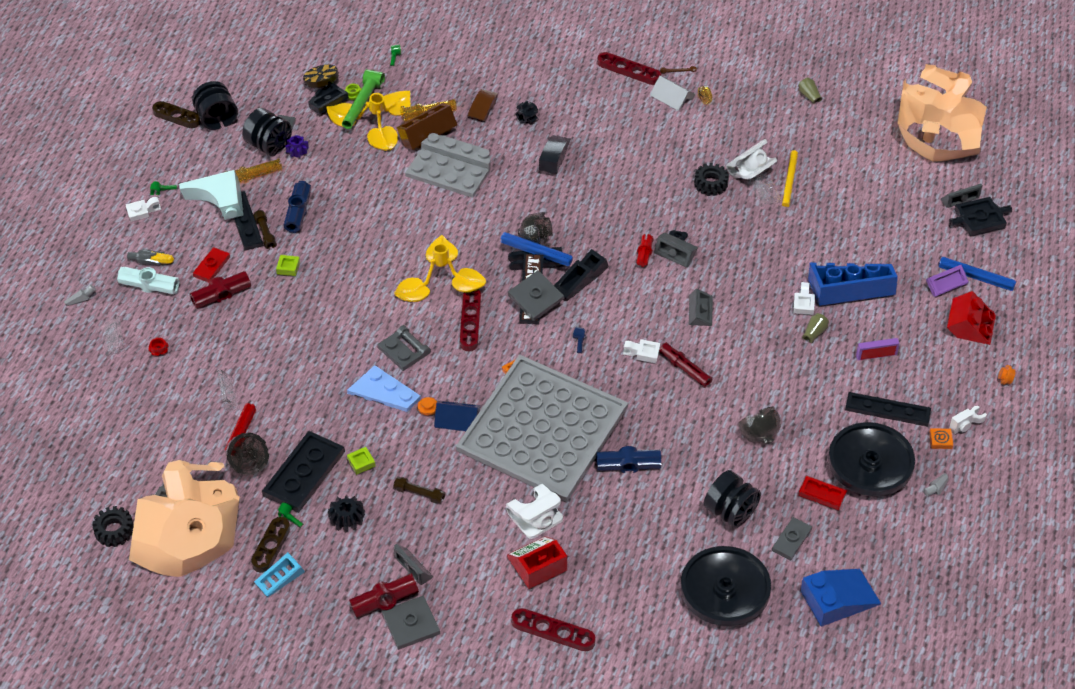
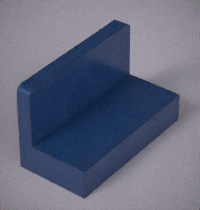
(455, 415)

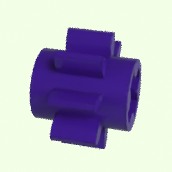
(296, 146)

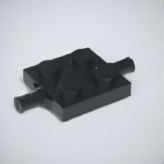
(980, 216)

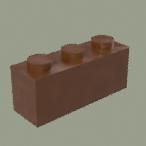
(435, 120)

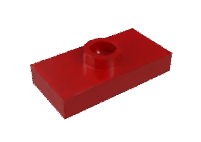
(211, 264)
(822, 493)

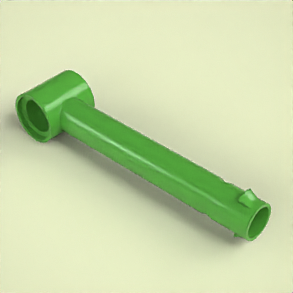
(371, 80)

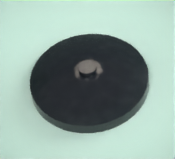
(871, 459)
(725, 585)

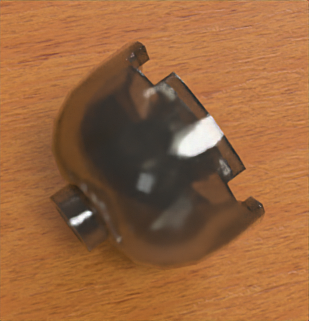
(535, 228)
(761, 426)
(255, 454)

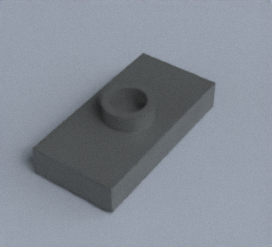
(791, 538)

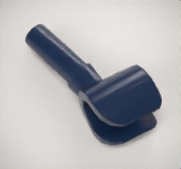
(579, 334)

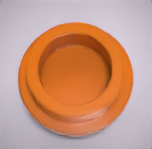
(1006, 374)
(427, 406)

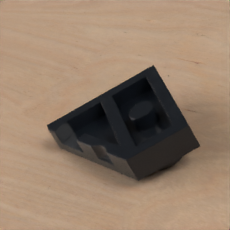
(328, 96)

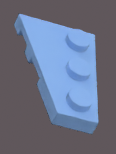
(383, 388)

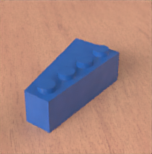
(851, 282)

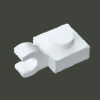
(140, 209)
(804, 301)
(645, 351)
(963, 420)

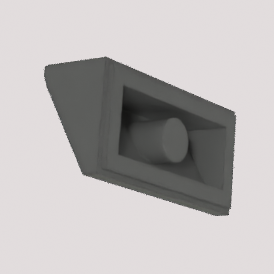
(961, 196)
(675, 249)
(700, 308)
(412, 564)

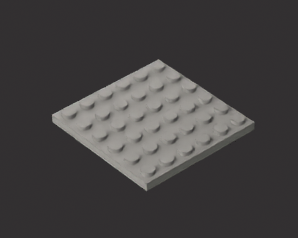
(542, 427)

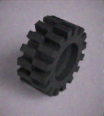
(709, 186)
(118, 535)

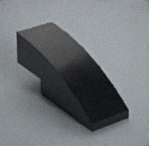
(553, 154)
(581, 274)

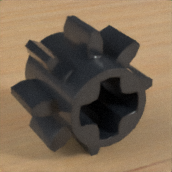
(527, 112)

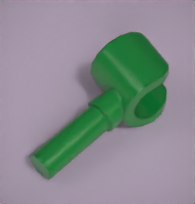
(395, 50)
(158, 187)
(285, 509)

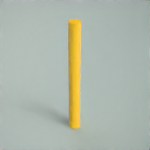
(790, 178)

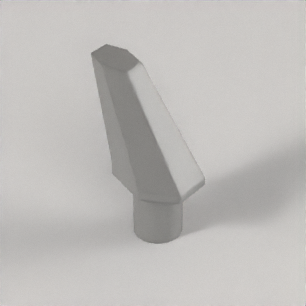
(81, 296)
(936, 485)

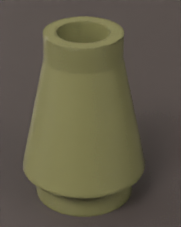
(810, 90)
(815, 327)

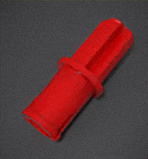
(644, 250)

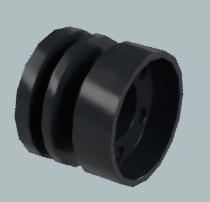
(214, 105)
(266, 131)
(732, 498)

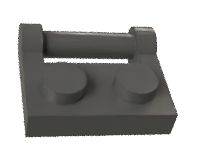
(399, 352)

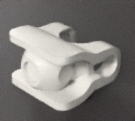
(750, 162)
(538, 515)

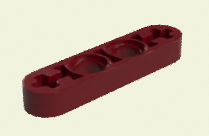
(611, 61)
(467, 319)
(554, 627)

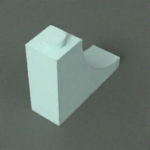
(218, 189)

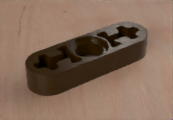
(170, 109)
(270, 536)

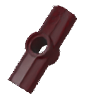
(220, 289)
(395, 592)

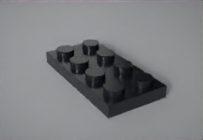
(303, 471)

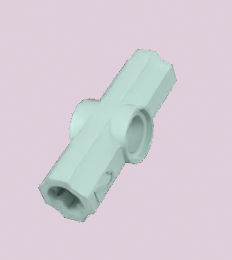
(148, 280)

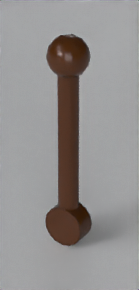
(663, 70)

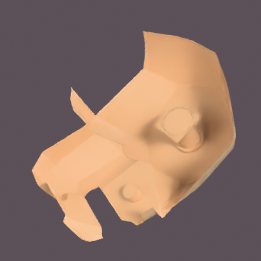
(950, 110)
(188, 525)

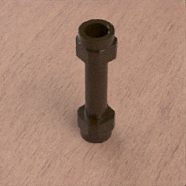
(261, 219)
(402, 484)

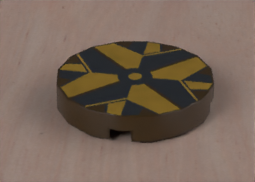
(320, 76)

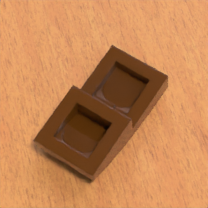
(482, 104)

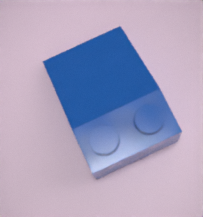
(838, 594)

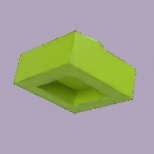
(288, 265)
(361, 460)

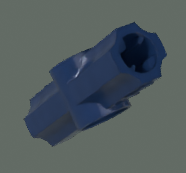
(297, 206)
(628, 459)

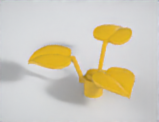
(379, 138)
(440, 253)

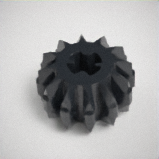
(346, 513)

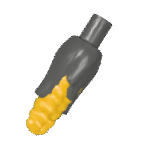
(150, 257)

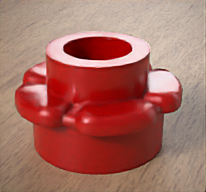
(155, 343)

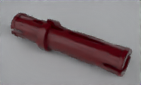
(679, 359)

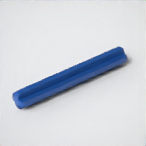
(535, 248)
(979, 274)

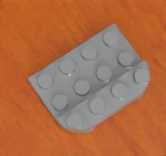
(450, 164)

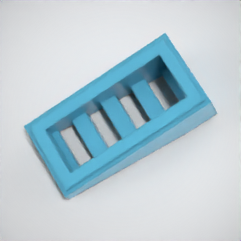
(281, 564)

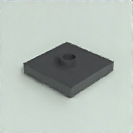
(536, 295)
(411, 622)

